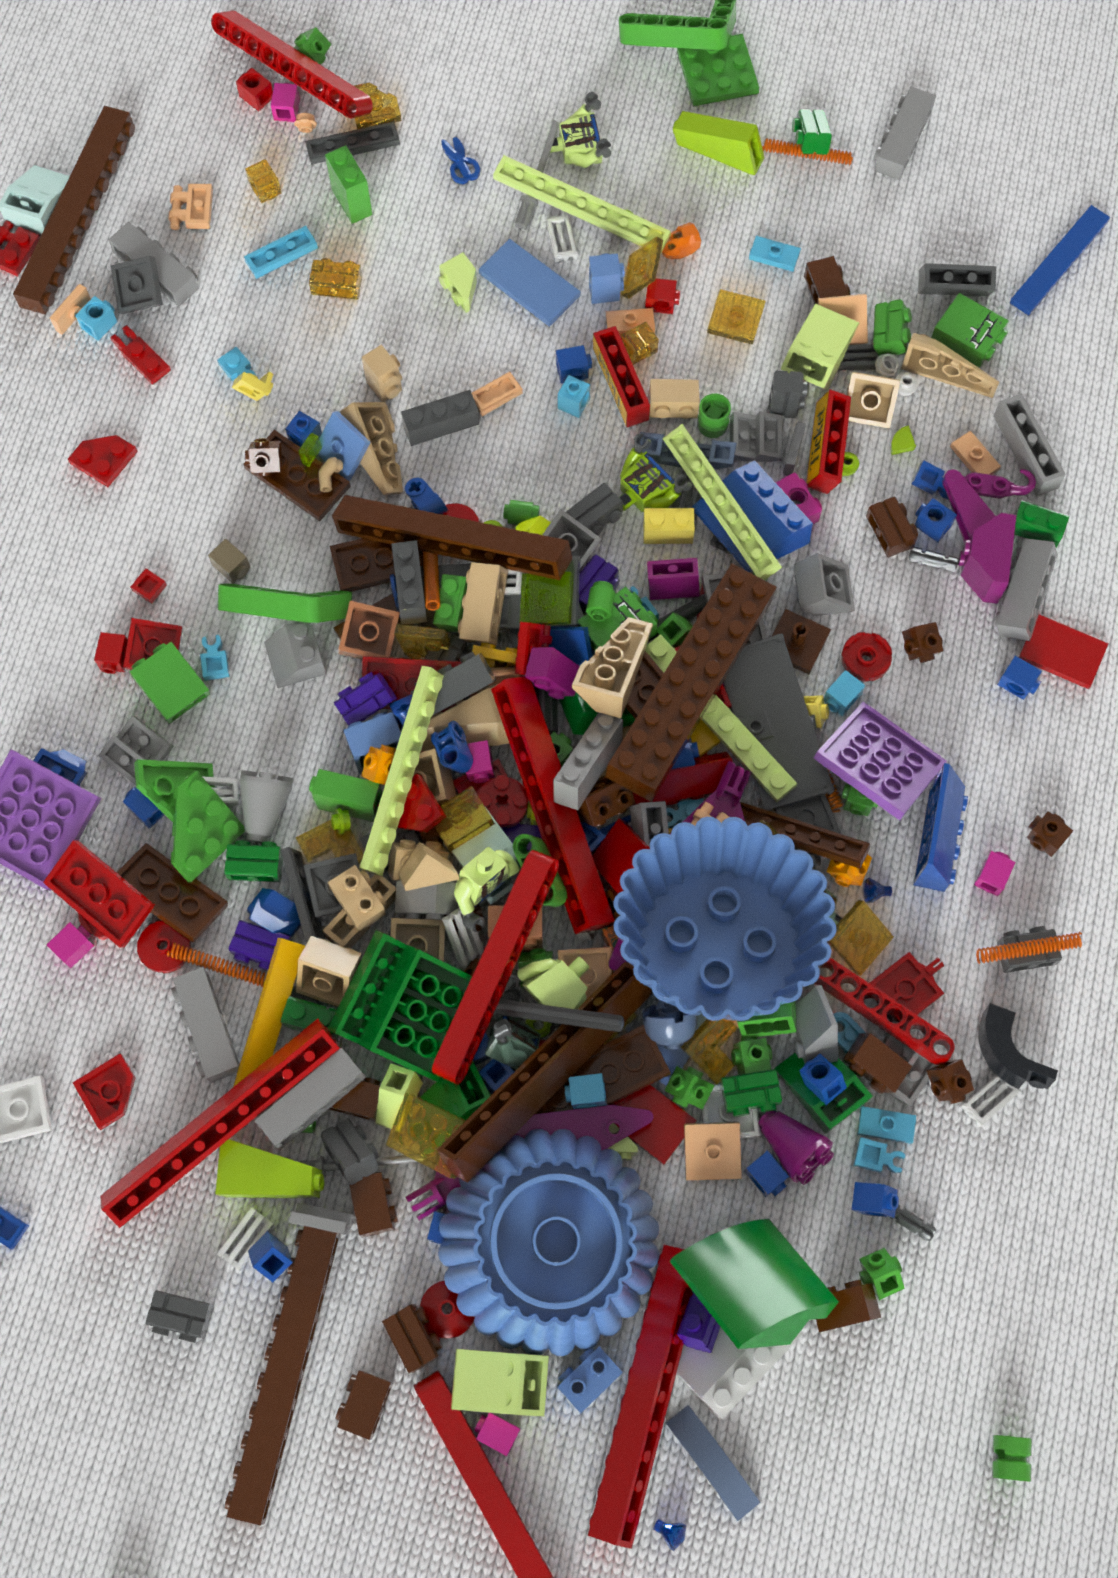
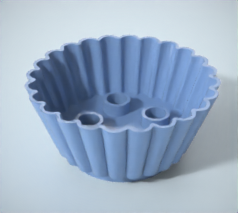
(724, 919)
(549, 1243)

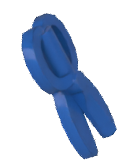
(460, 162)

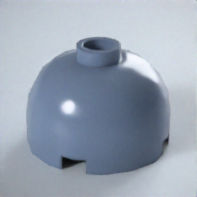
(668, 1025)

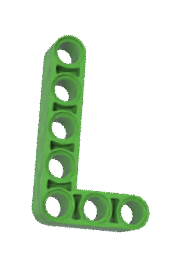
(680, 31)
(284, 604)

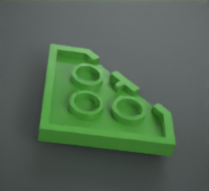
(159, 778)
(200, 826)

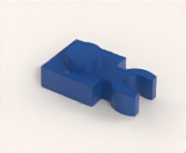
(929, 479)

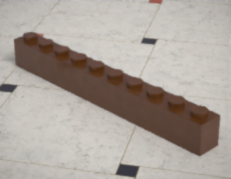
(74, 210)
(454, 537)
(539, 1078)
(283, 1376)

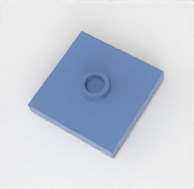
(344, 442)

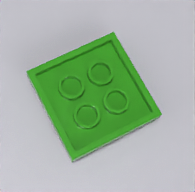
(719, 73)

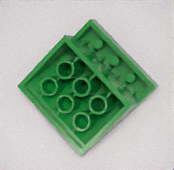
(400, 1003)
(754, 1284)

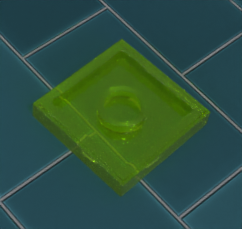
(546, 599)

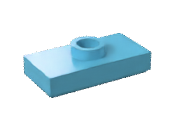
(774, 253)
(886, 1125)

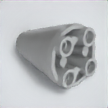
(262, 802)

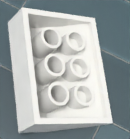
(727, 1372)

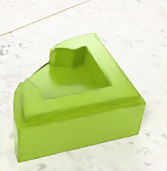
(902, 441)

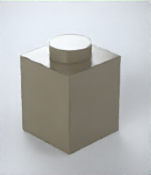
(229, 561)

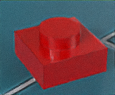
(148, 585)

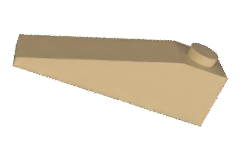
(936, 361)
(379, 459)
(611, 672)
(477, 718)

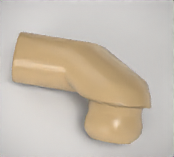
(329, 467)

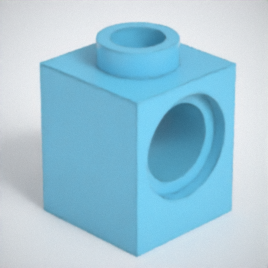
(97, 326)
(573, 396)
(843, 693)
(586, 1091)

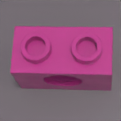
(798, 490)

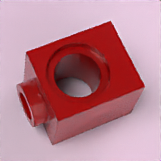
(254, 89)
(662, 296)
(111, 652)

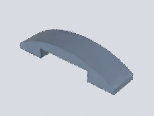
(719, 453)
(713, 1462)

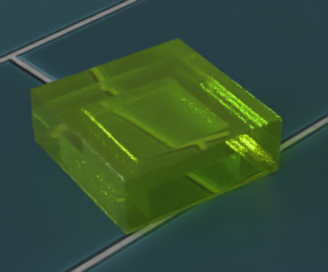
(310, 449)

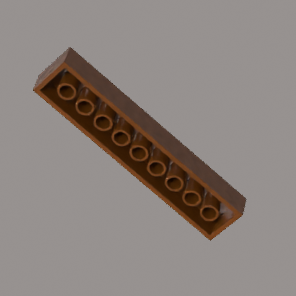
(690, 683)

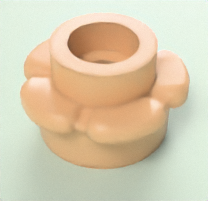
(305, 122)

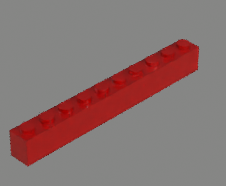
(557, 823)
(218, 1123)
(642, 1408)

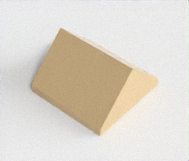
(872, 399)
(426, 869)

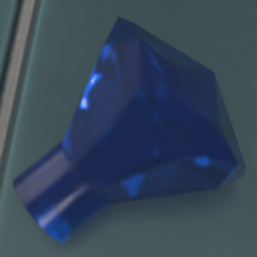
(873, 890)
(671, 1532)

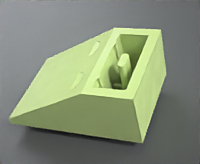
(820, 346)
(500, 1382)

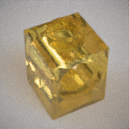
(263, 181)
(640, 342)

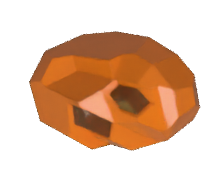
(682, 242)

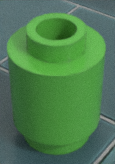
(520, 511)
(600, 601)

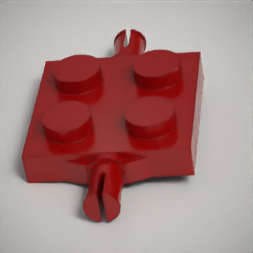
(910, 983)

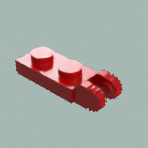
(141, 356)

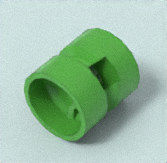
(713, 415)
(1012, 1458)

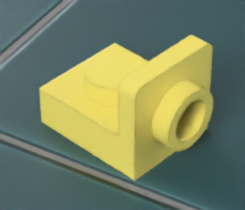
(252, 386)
(816, 706)

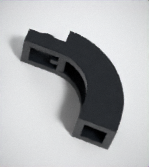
(1003, 1056)

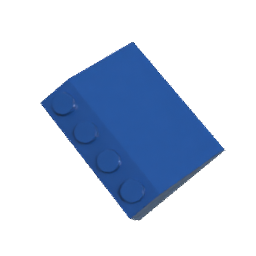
(767, 508)
(940, 831)

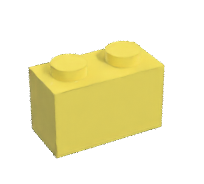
(668, 526)

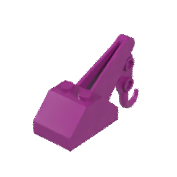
(985, 536)

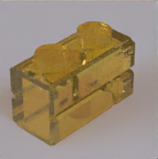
(335, 279)

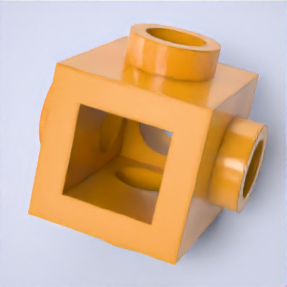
(378, 763)
(848, 875)

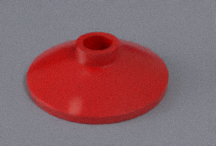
(444, 1325)

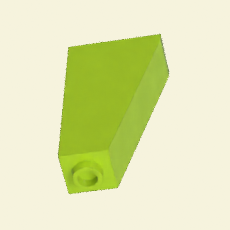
(721, 139)
(261, 1174)

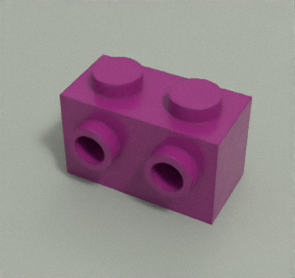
(673, 578)
(551, 672)

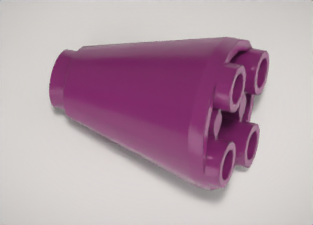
(796, 1145)

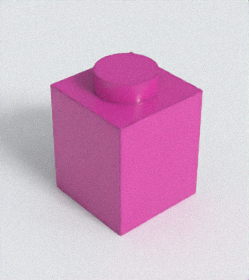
(285, 102)
(482, 762)
(994, 873)
(71, 944)
(496, 1433)

